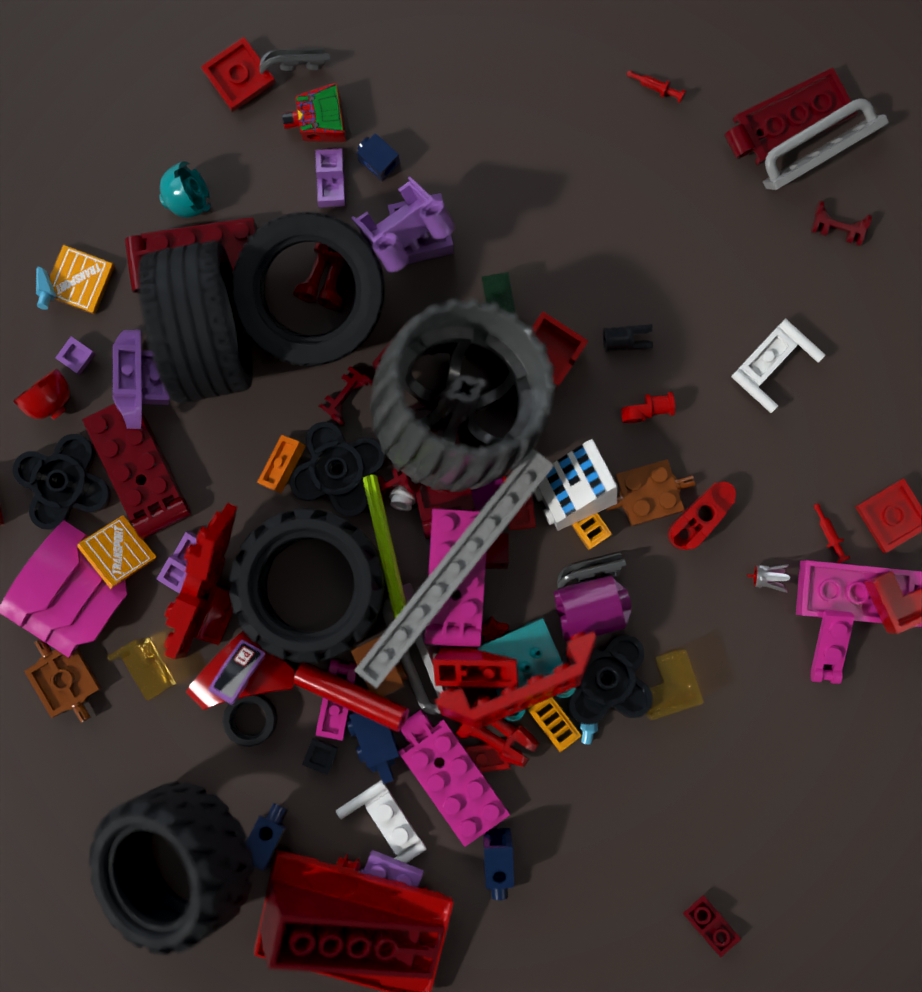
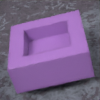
(75, 355)

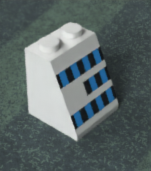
(576, 487)

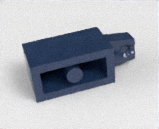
(376, 744)

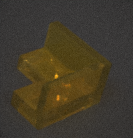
(145, 667)
(678, 688)

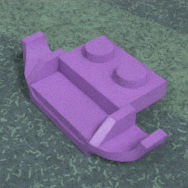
(135, 378)

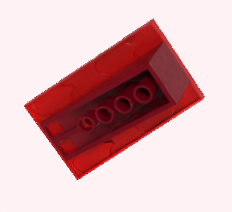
(351, 925)

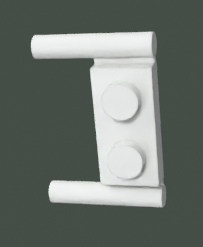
(769, 357)
(389, 820)

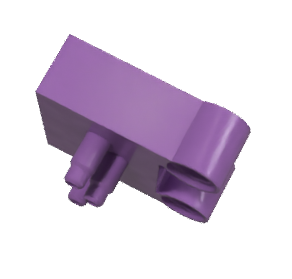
(405, 225)

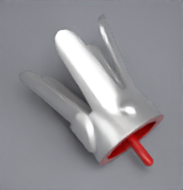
(766, 576)

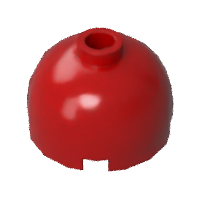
(45, 397)

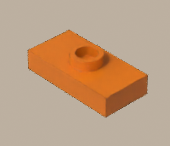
(281, 464)

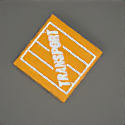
(80, 279)
(116, 551)

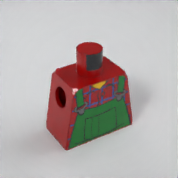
(318, 115)

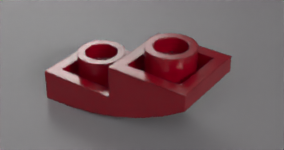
(711, 926)

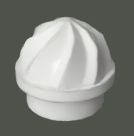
(402, 499)

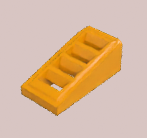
(590, 543)
(533, 710)

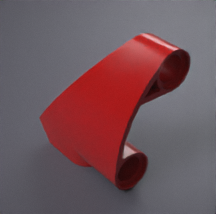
(270, 676)

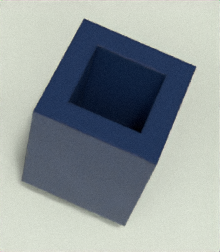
(377, 156)

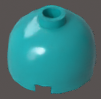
(184, 191)

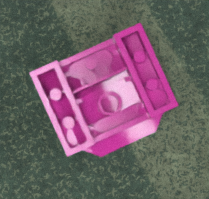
(62, 594)

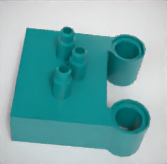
(522, 646)

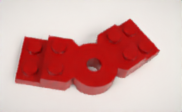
(203, 571)

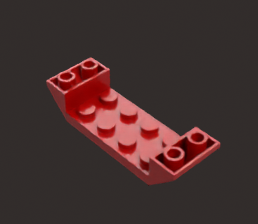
(513, 700)

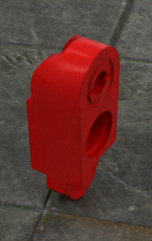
(718, 500)

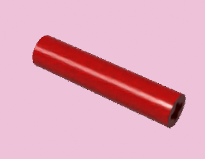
(351, 696)

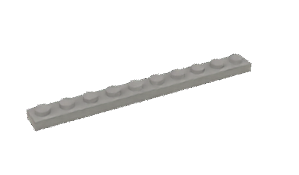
(454, 568)

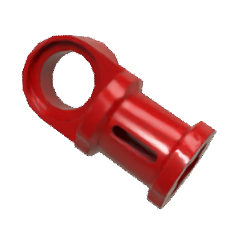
(652, 406)

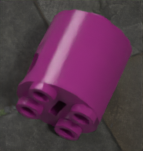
(593, 606)

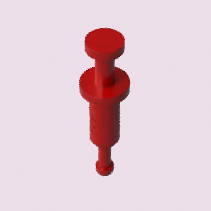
(658, 86)
(831, 535)

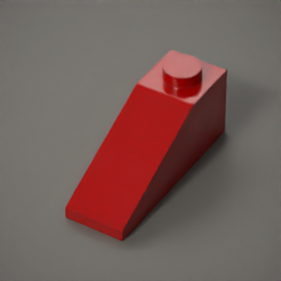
(474, 668)

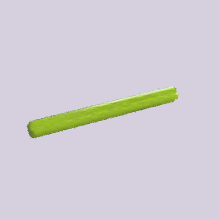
(385, 544)

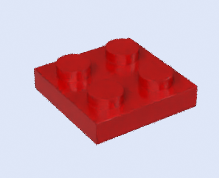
(237, 74)
(892, 515)

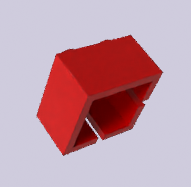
(562, 345)

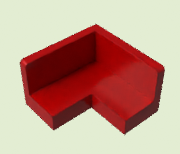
(895, 610)

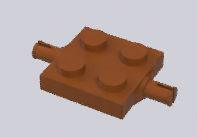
(650, 492)
(62, 681)

